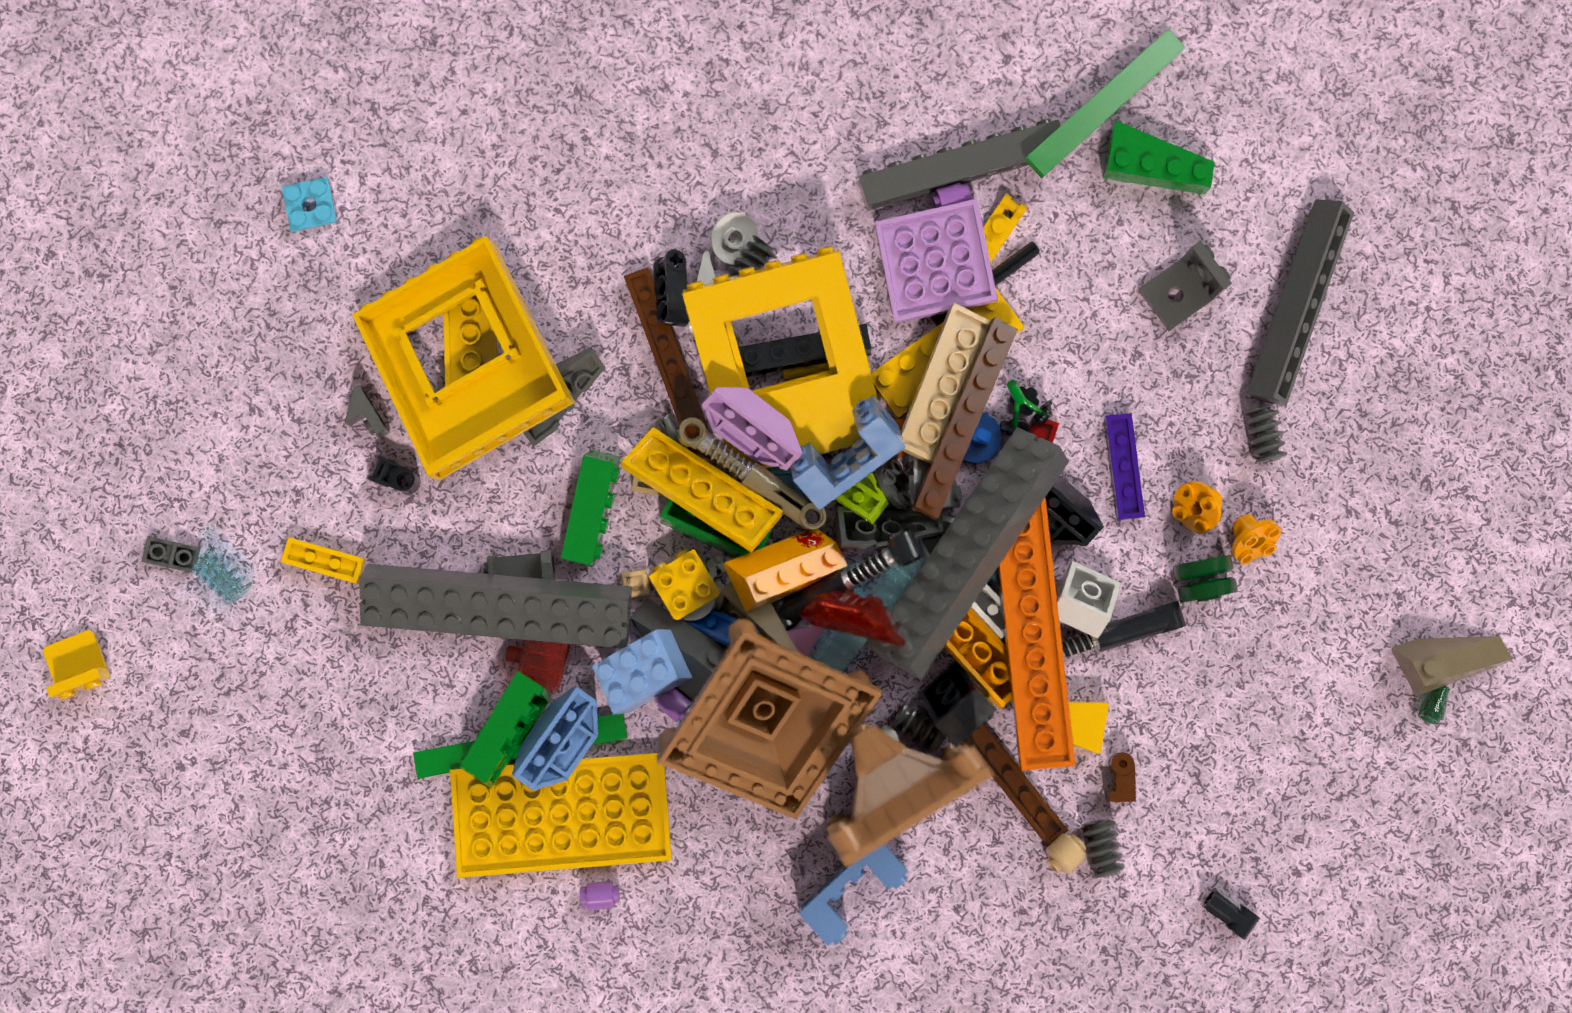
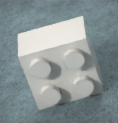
(1086, 599)

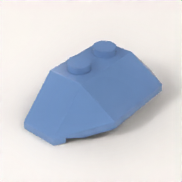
(557, 740)

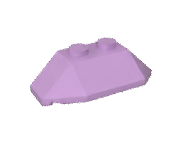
(752, 426)

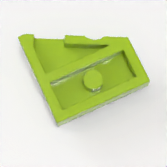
(865, 499)

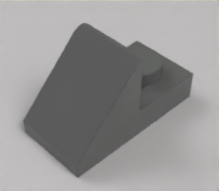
(362, 407)

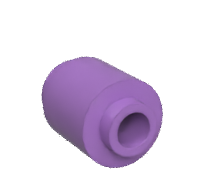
(951, 195)
(674, 704)
(599, 895)

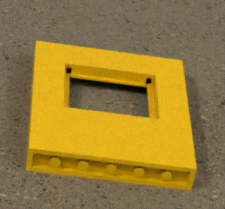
(486, 403)
(814, 404)

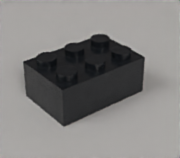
(957, 703)

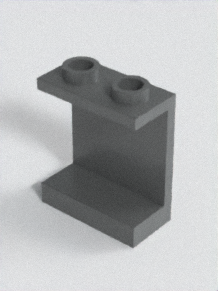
(529, 565)

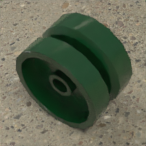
(1205, 579)

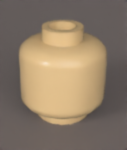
(1065, 853)

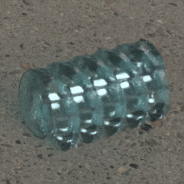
(219, 578)

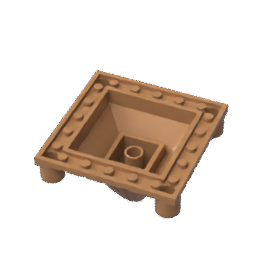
(768, 723)
(898, 789)

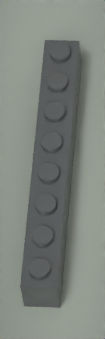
(951, 166)
(1300, 302)

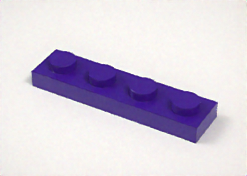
(1124, 466)

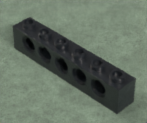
(789, 353)

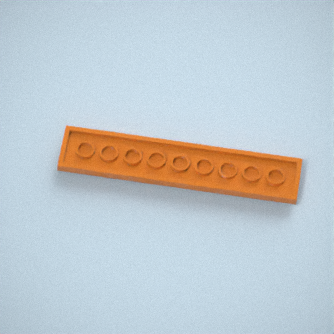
(1035, 650)

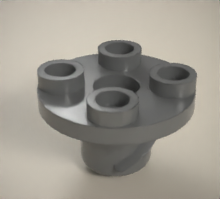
(894, 484)

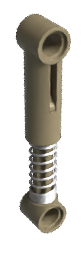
(753, 476)

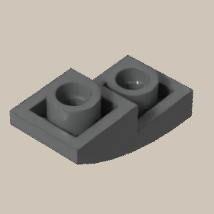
(170, 554)

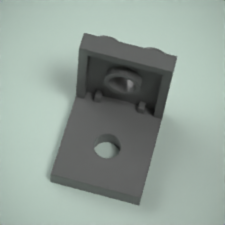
(1196, 278)

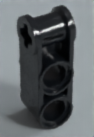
(669, 285)

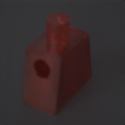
(540, 661)

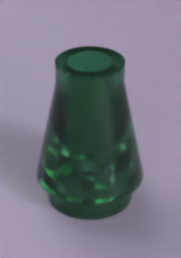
(1434, 706)

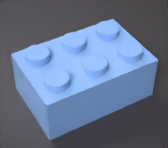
(641, 671)

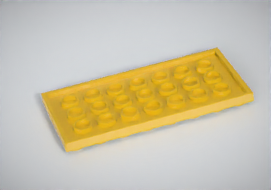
(599, 816)

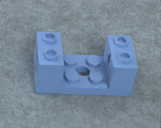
(878, 443)
(822, 915)

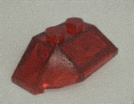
(854, 616)

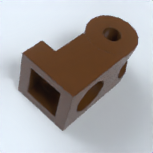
(1123, 776)

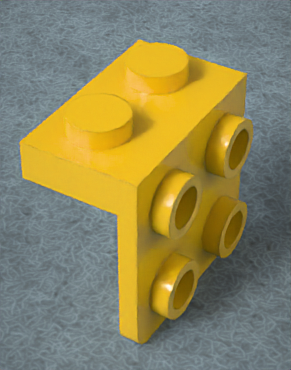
(684, 584)
(75, 665)

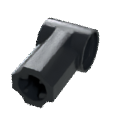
(1235, 916)

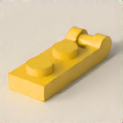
(999, 226)

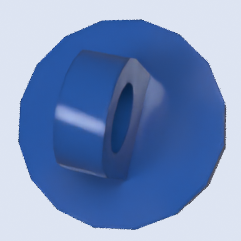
(985, 441)

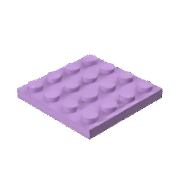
(936, 261)

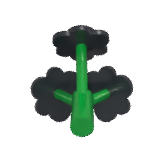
(1026, 402)

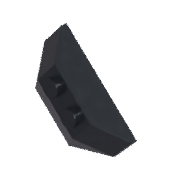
(1071, 515)

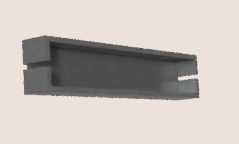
(971, 550)
(495, 605)

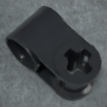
(390, 475)

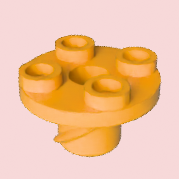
(1197, 506)
(1254, 538)

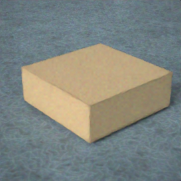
(638, 581)

